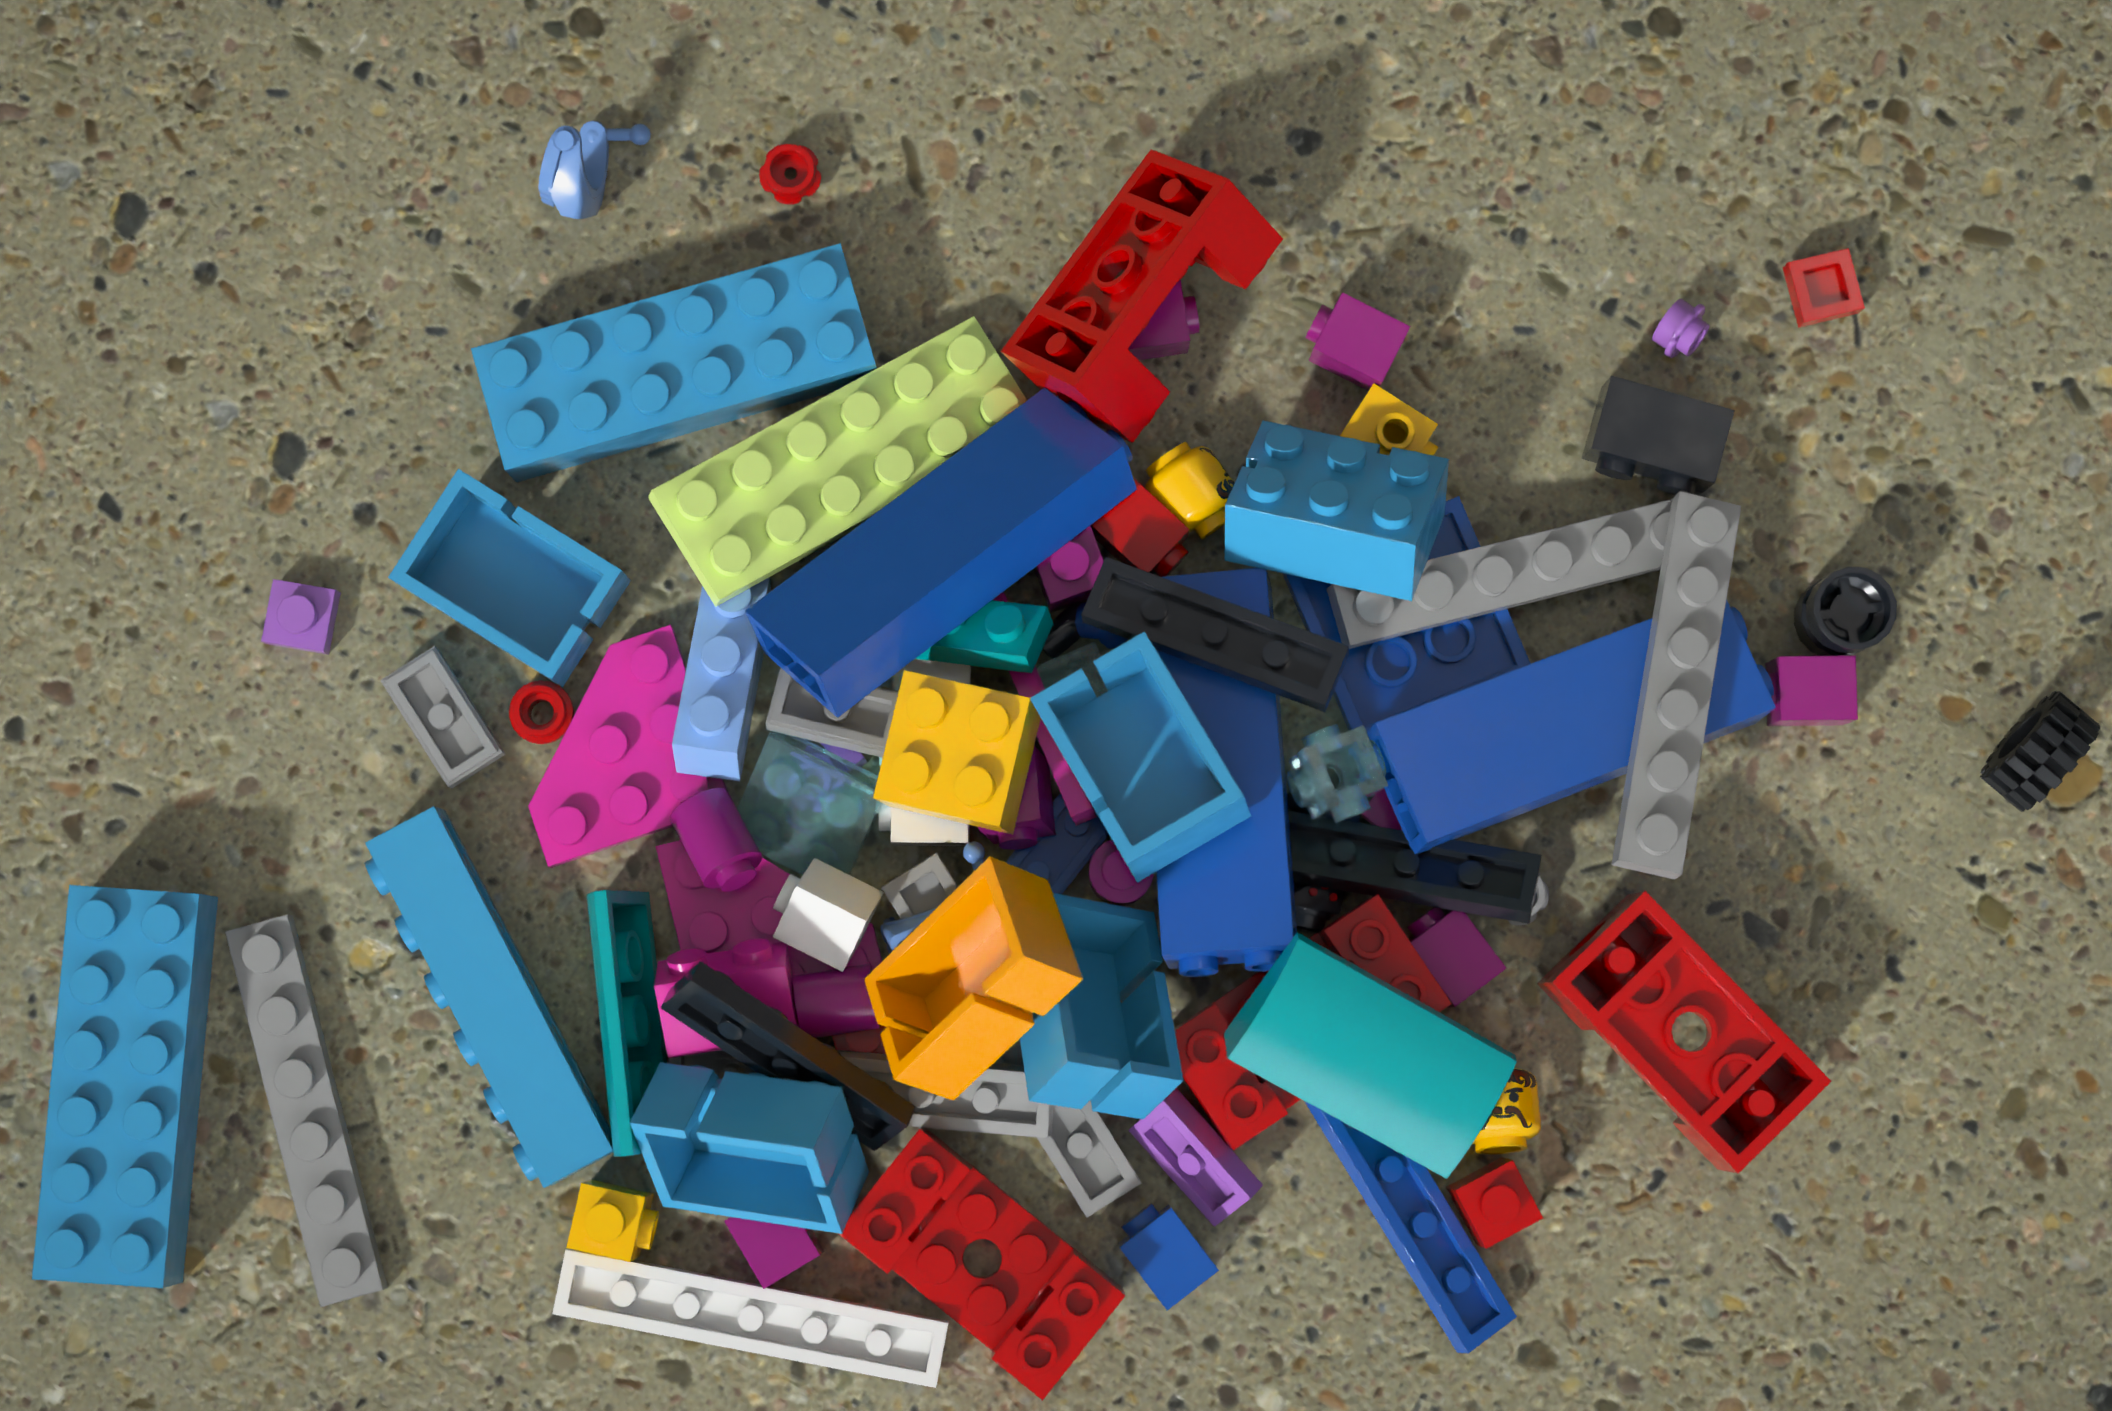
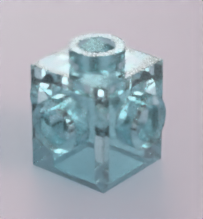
(1354, 760)

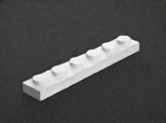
(751, 1318)

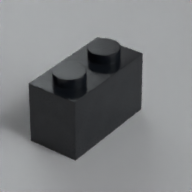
(1657, 436)

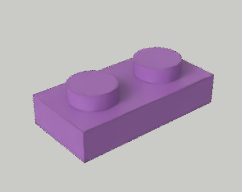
(1196, 1158)

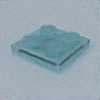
(808, 805)

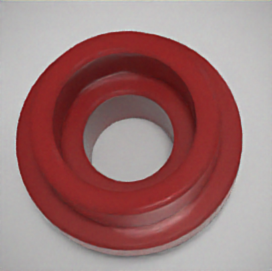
(521, 712)

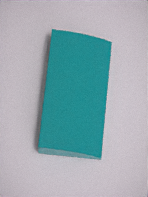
(626, 1004)
(1369, 1055)

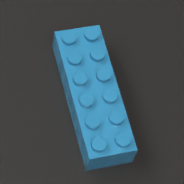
(674, 363)
(125, 1087)

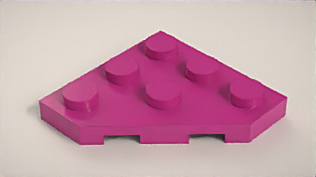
(617, 760)
(721, 919)

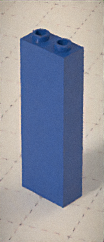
(942, 550)
(1543, 732)
(1237, 890)

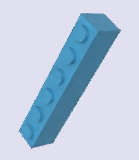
(491, 996)

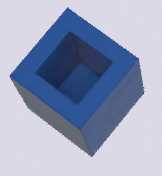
(1165, 1254)

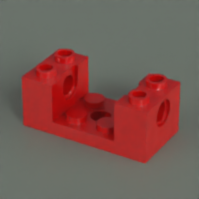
(1087, 320)
(1632, 985)
(1242, 1101)
(1028, 1312)

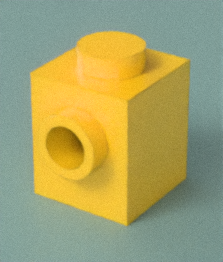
(1391, 424)
(613, 1221)

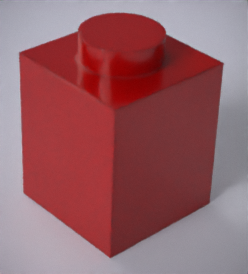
(1143, 533)
(1494, 1202)

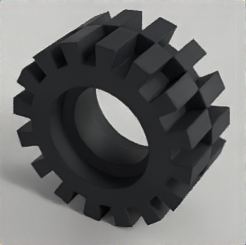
(2040, 751)

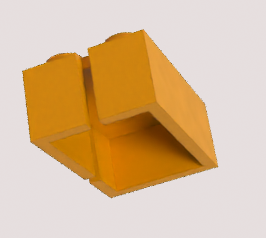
(972, 979)

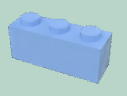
(719, 688)

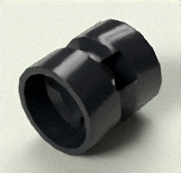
(1845, 612)

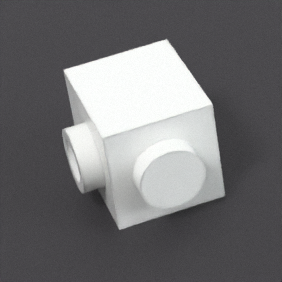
(825, 913)

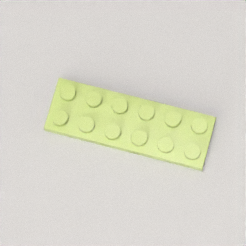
(834, 461)

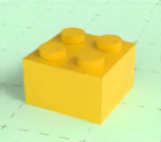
(958, 752)

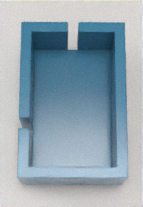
(1336, 510)
(509, 581)
(1142, 758)
(1091, 1042)
(750, 1147)

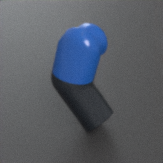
(1069, 628)

